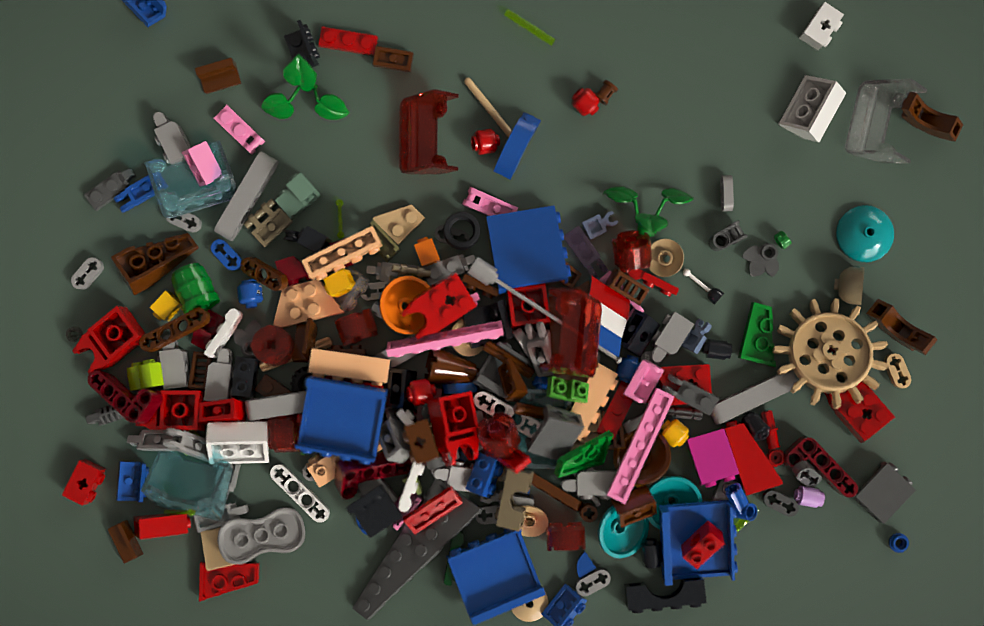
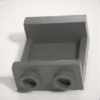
(488, 374)
(555, 433)
(884, 492)

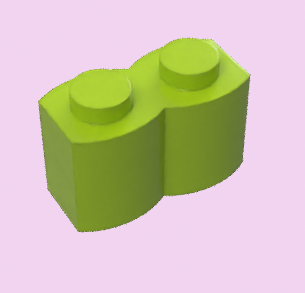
(144, 375)

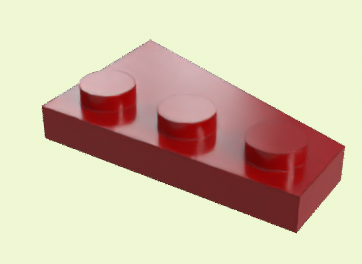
(226, 579)

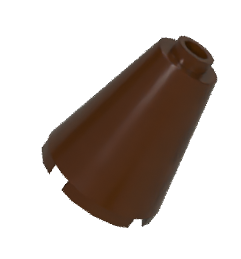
(449, 368)

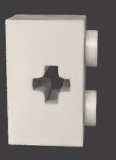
(825, 16)

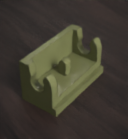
(389, 248)

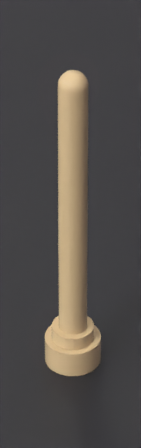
(487, 105)

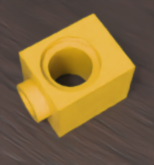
(339, 283)
(166, 306)

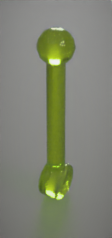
(339, 203)
(189, 512)

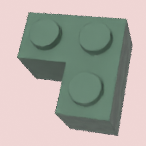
(297, 196)

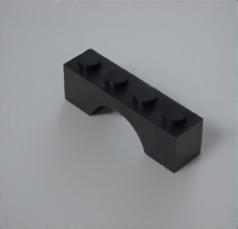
(689, 592)

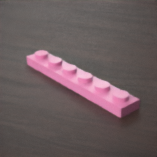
(445, 338)
(640, 445)

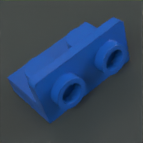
(564, 607)

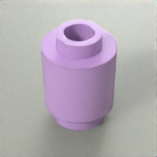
(809, 496)

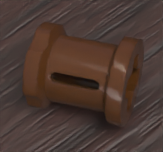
(606, 92)
(593, 516)

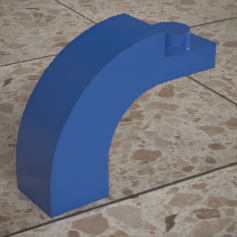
(516, 145)

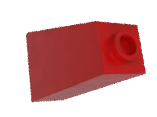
(753, 466)

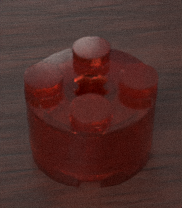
(632, 250)
(356, 327)
(262, 346)
(284, 433)
(498, 436)
(566, 537)

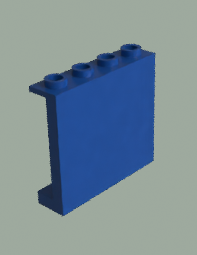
(528, 247)
(341, 419)
(681, 522)
(494, 575)

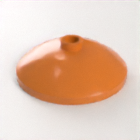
(394, 294)

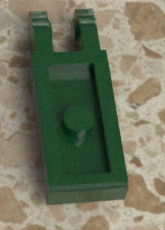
(455, 543)

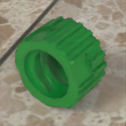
(782, 240)

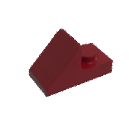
(208, 332)

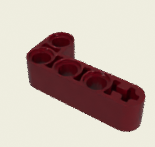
(137, 408)
(824, 468)
(352, 472)

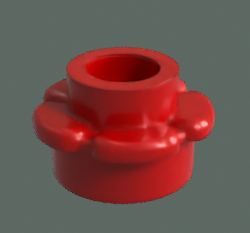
(780, 457)

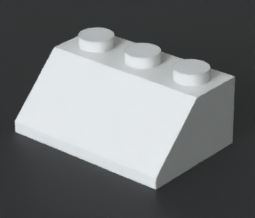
(812, 107)
(238, 442)

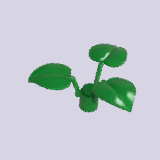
(301, 74)
(648, 223)

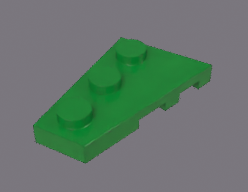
(757, 337)
(585, 456)

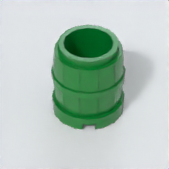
(194, 288)

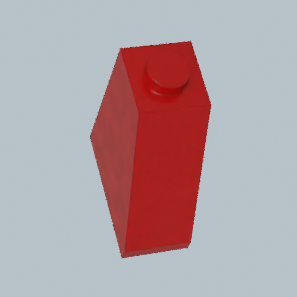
(160, 525)

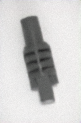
(104, 416)

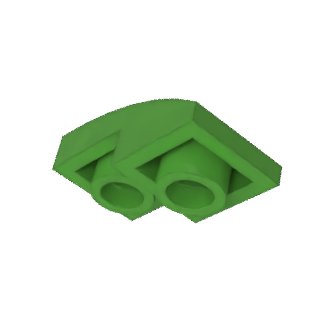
(567, 390)

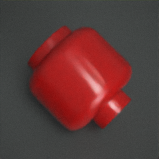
(585, 101)
(485, 141)
(420, 391)

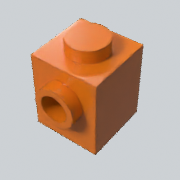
(426, 251)

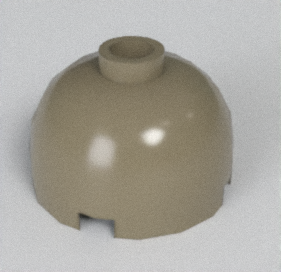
(850, 285)

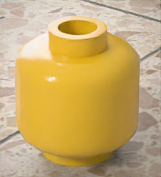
(675, 432)

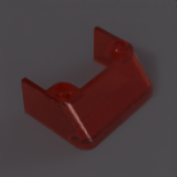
(419, 133)
(578, 333)

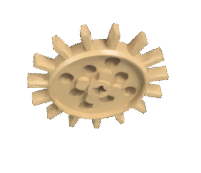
(850, 331)

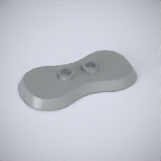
(246, 538)

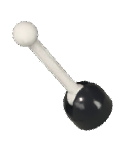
(713, 294)

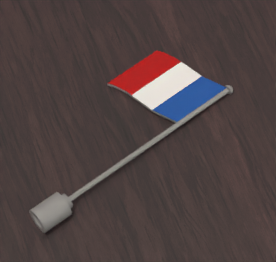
(614, 307)

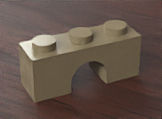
(510, 514)

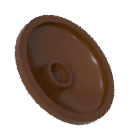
(658, 459)

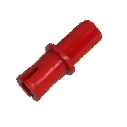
(772, 439)

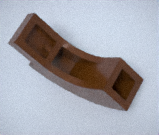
(930, 120)
(899, 329)

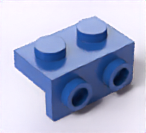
(147, 10)
(484, 476)
(130, 481)

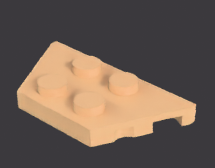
(305, 302)

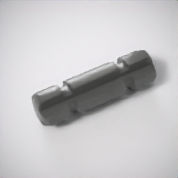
(684, 413)

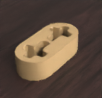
(901, 368)

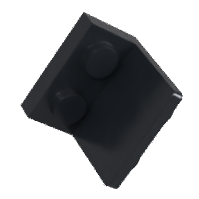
(300, 43)
(487, 314)
(375, 511)

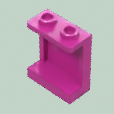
(712, 458)

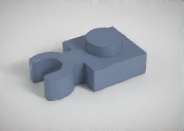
(596, 226)
(696, 338)

